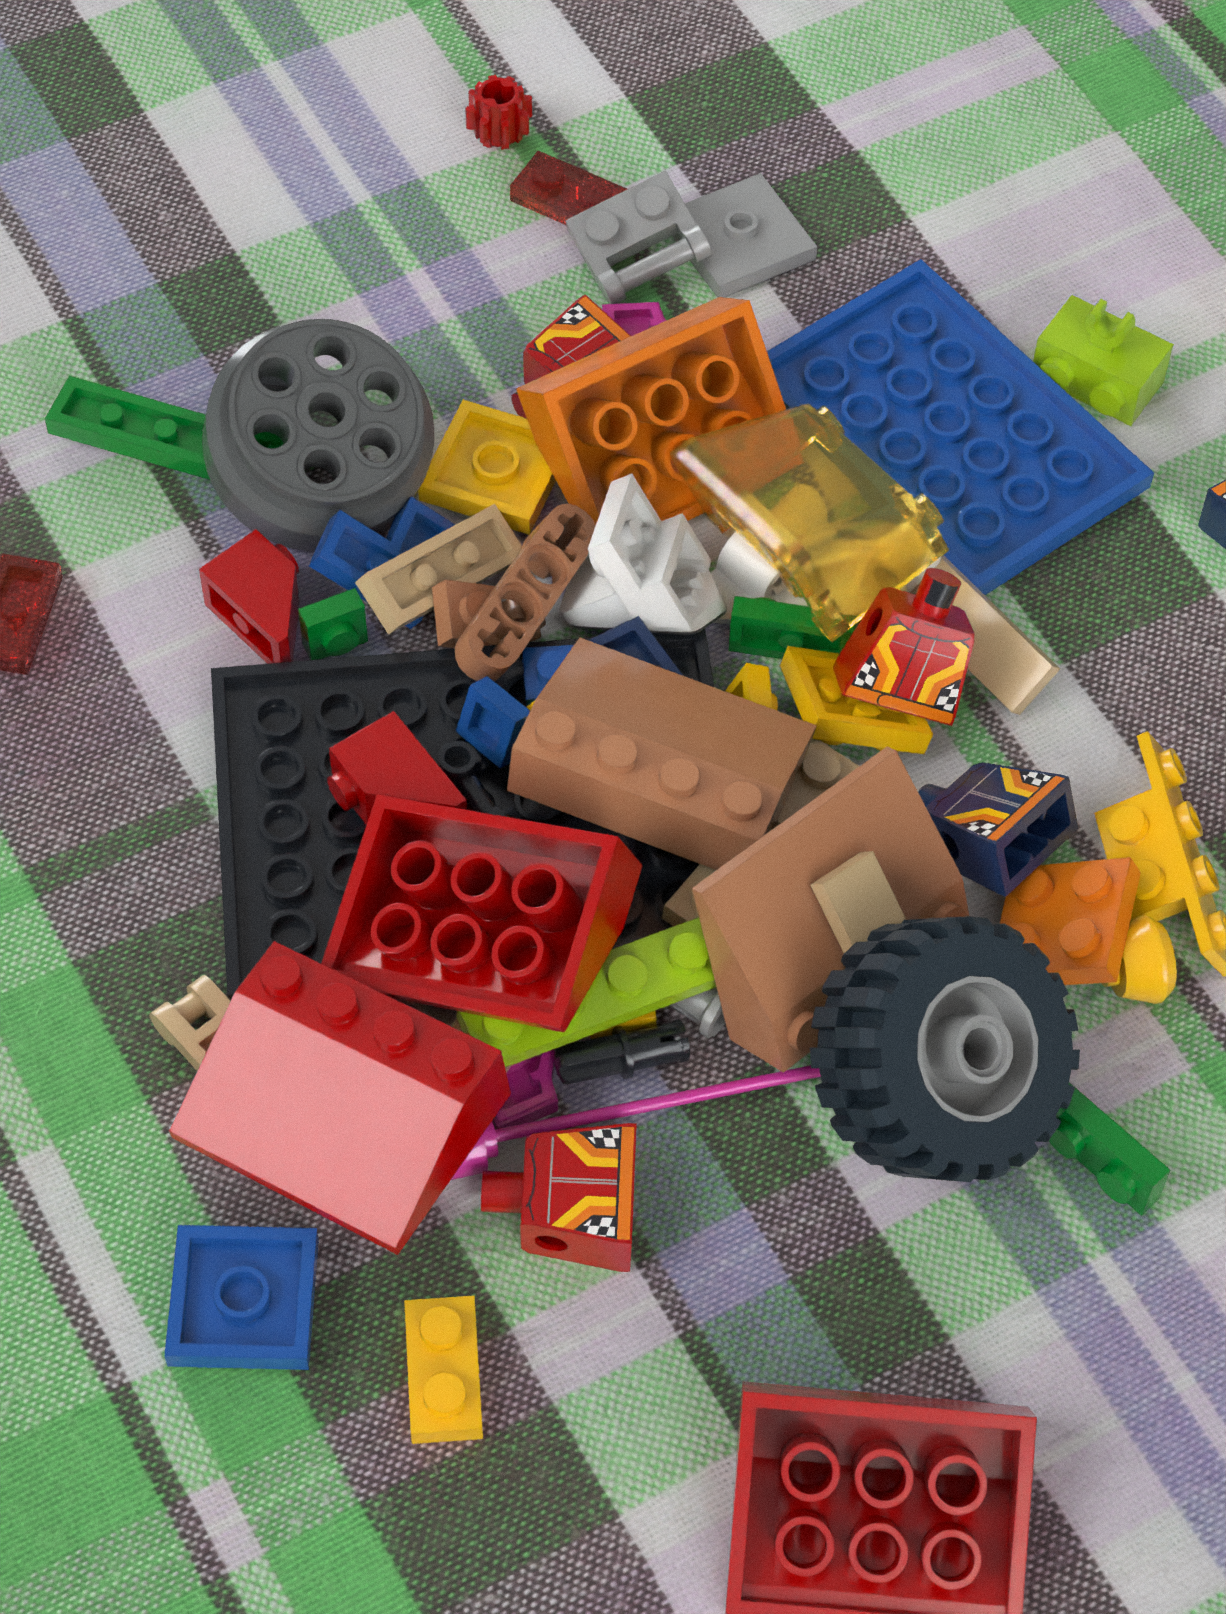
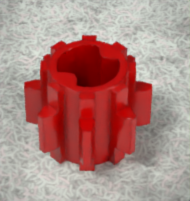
(498, 112)

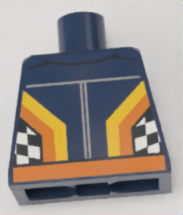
(1002, 821)

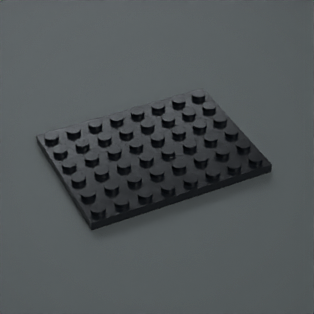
(290, 841)

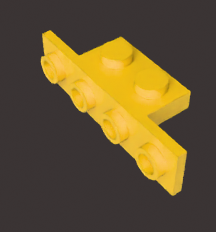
(1160, 839)

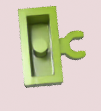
(1103, 358)

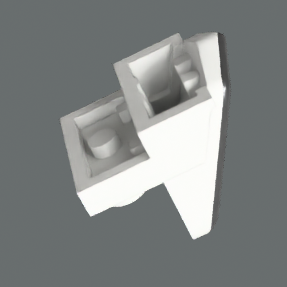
(642, 570)

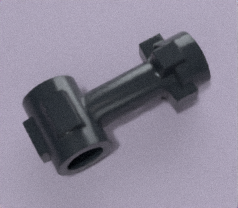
(462, 767)

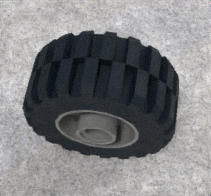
(945, 1048)

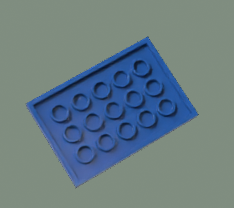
(962, 421)

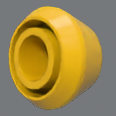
(1147, 963)

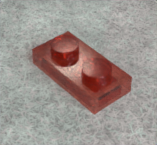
(559, 188)
(26, 601)

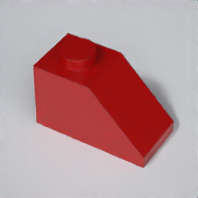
(256, 595)
(388, 763)

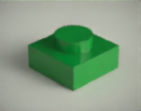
(333, 625)

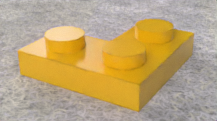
(842, 718)

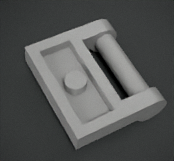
(632, 224)

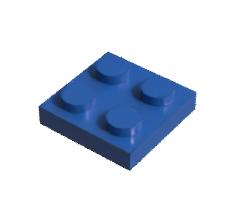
(242, 1297)

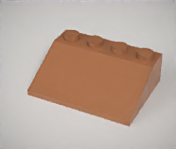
(657, 755)
(767, 927)

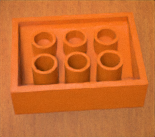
(645, 398)

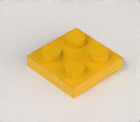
(486, 462)

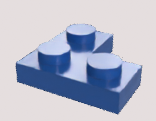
(353, 549)

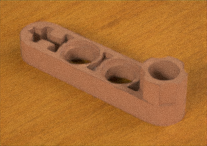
(551, 550)

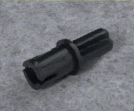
(622, 1052)

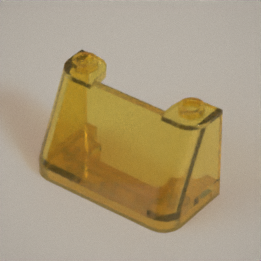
(813, 509)

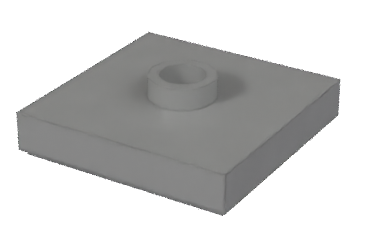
(748, 235)

